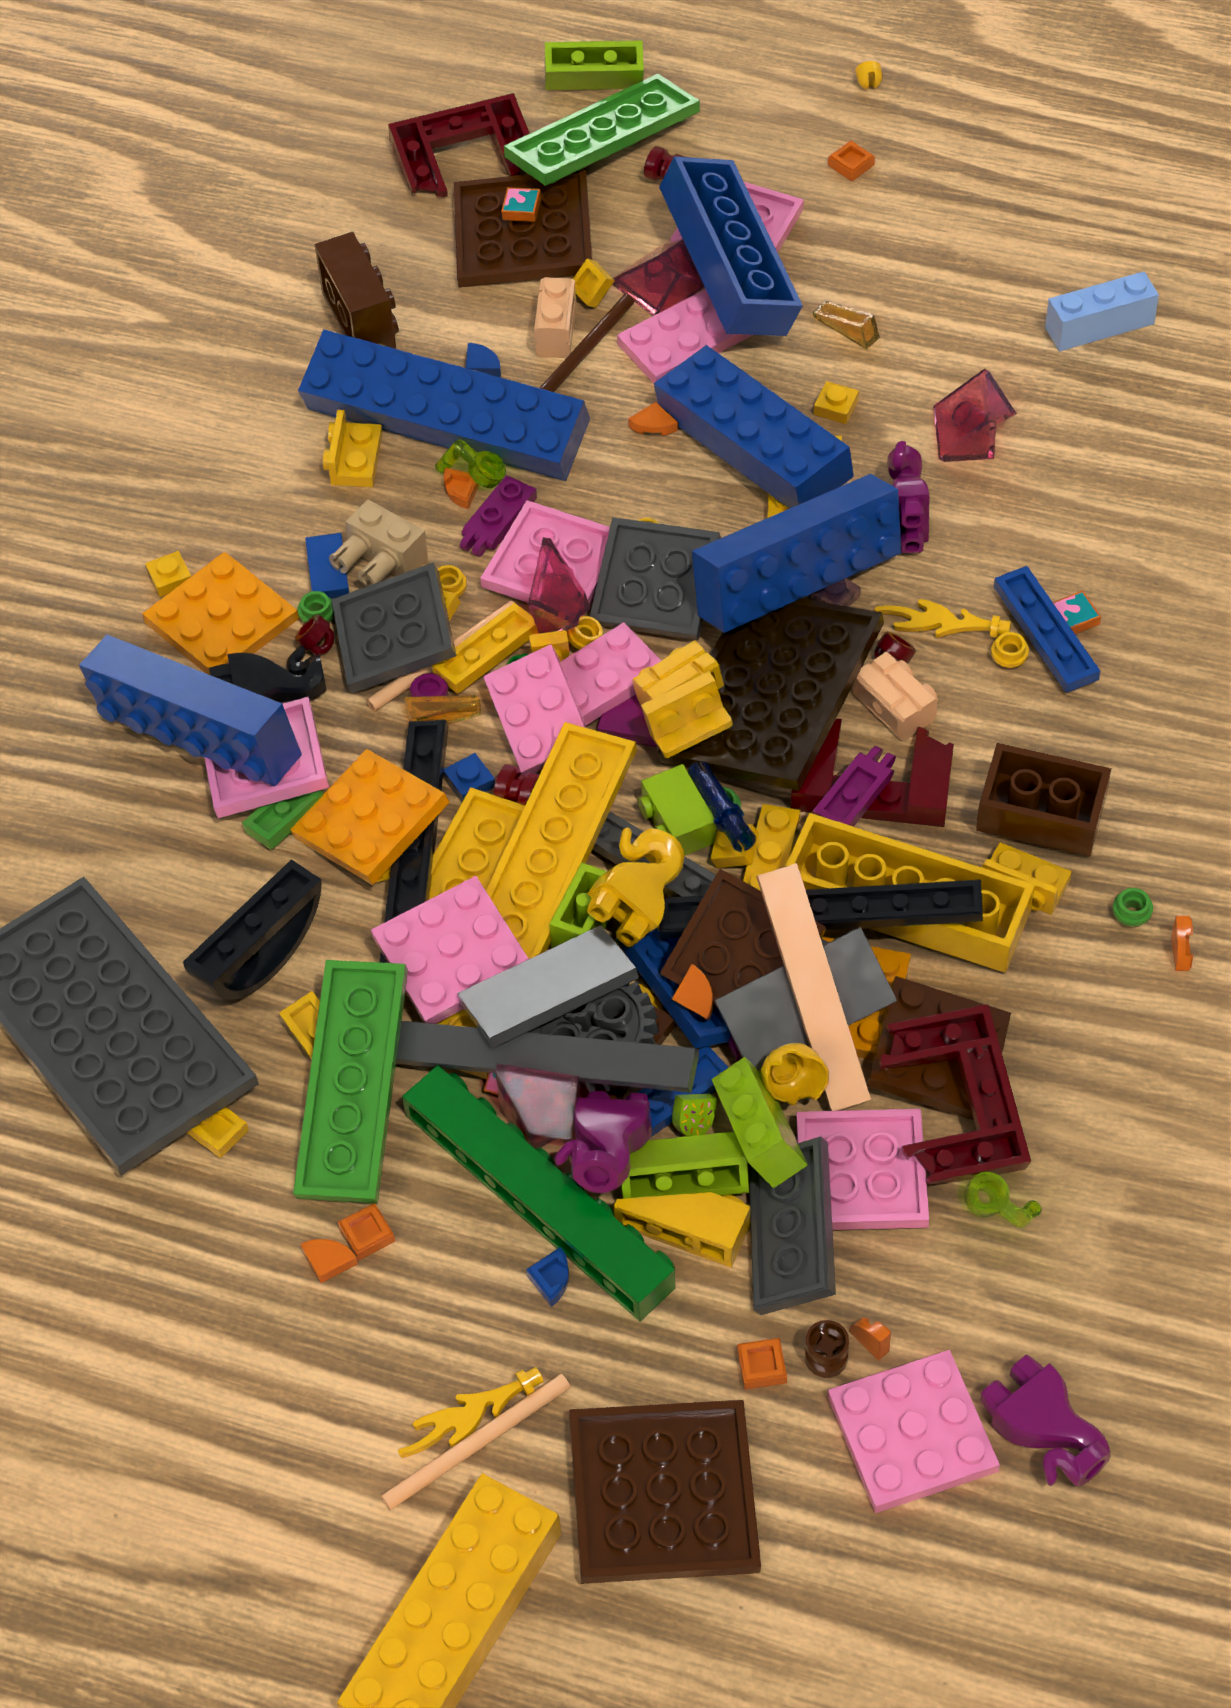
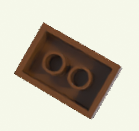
(356, 290)
(1043, 799)

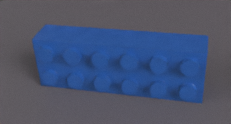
(730, 247)
(753, 429)
(796, 552)
(191, 710)

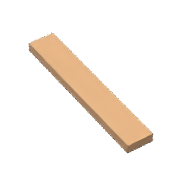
(813, 985)

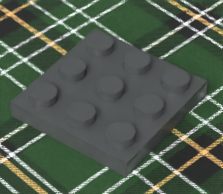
(650, 578)
(393, 627)

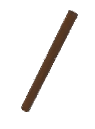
(588, 343)

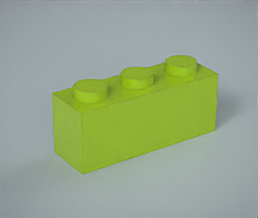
(593, 65)
(759, 1123)
(688, 1166)

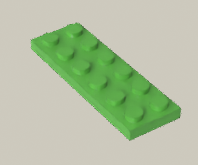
(601, 129)
(351, 1082)

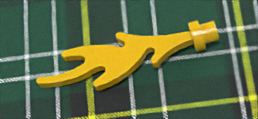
(939, 616)
(467, 1418)

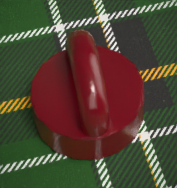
(312, 632)
(895, 646)

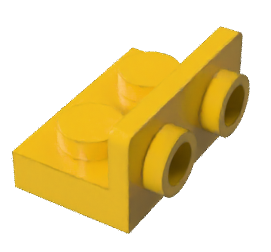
(352, 452)
(686, 715)
(1048, 878)

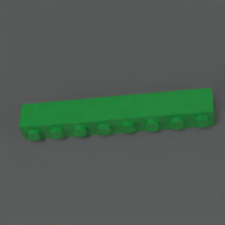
(540, 1192)

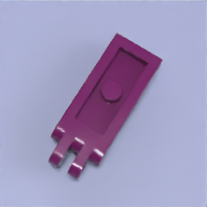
(496, 516)
(857, 787)

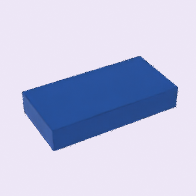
(322, 573)

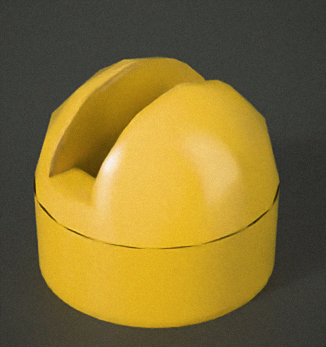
(869, 74)

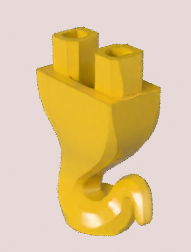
(635, 889)

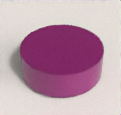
(428, 685)

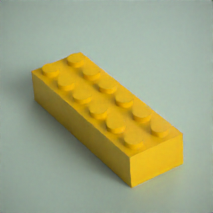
(846, 856)
(457, 1602)

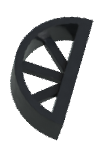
(258, 935)

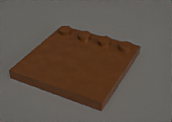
(516, 251)
(663, 1492)

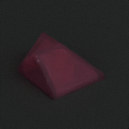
(661, 278)
(969, 419)
(555, 594)
(538, 1102)

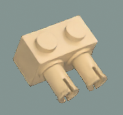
(383, 540)

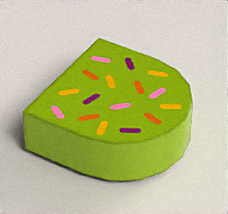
(694, 1113)

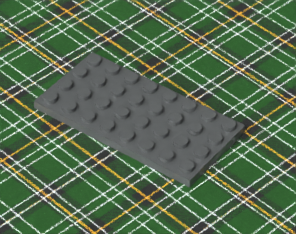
(111, 1028)

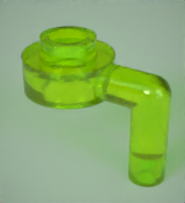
(484, 466)
(999, 1200)

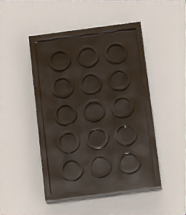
(783, 689)

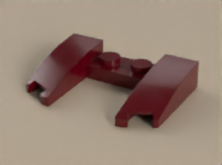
(416, 137)
(916, 802)
(972, 1039)

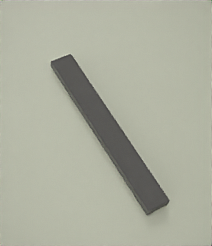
(590, 1059)

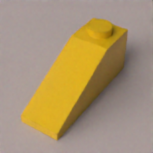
(693, 1222)

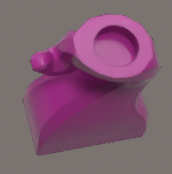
(914, 498)
(605, 1138)
(1043, 1418)

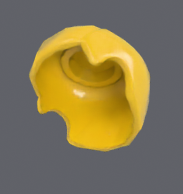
(794, 1073)

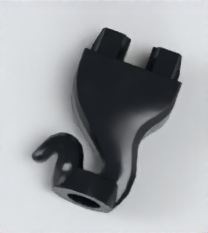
(270, 679)

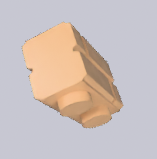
(555, 317)
(896, 695)

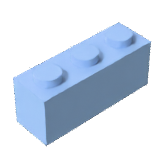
(1101, 311)

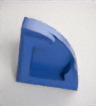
(482, 360)
(550, 1276)

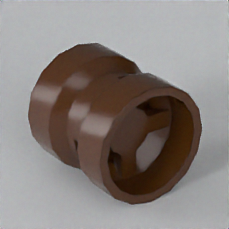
(831, 1340)

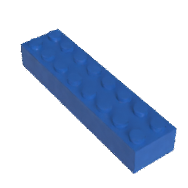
(445, 403)

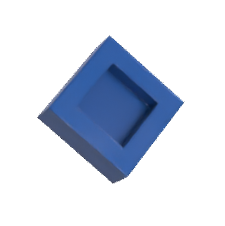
(466, 774)

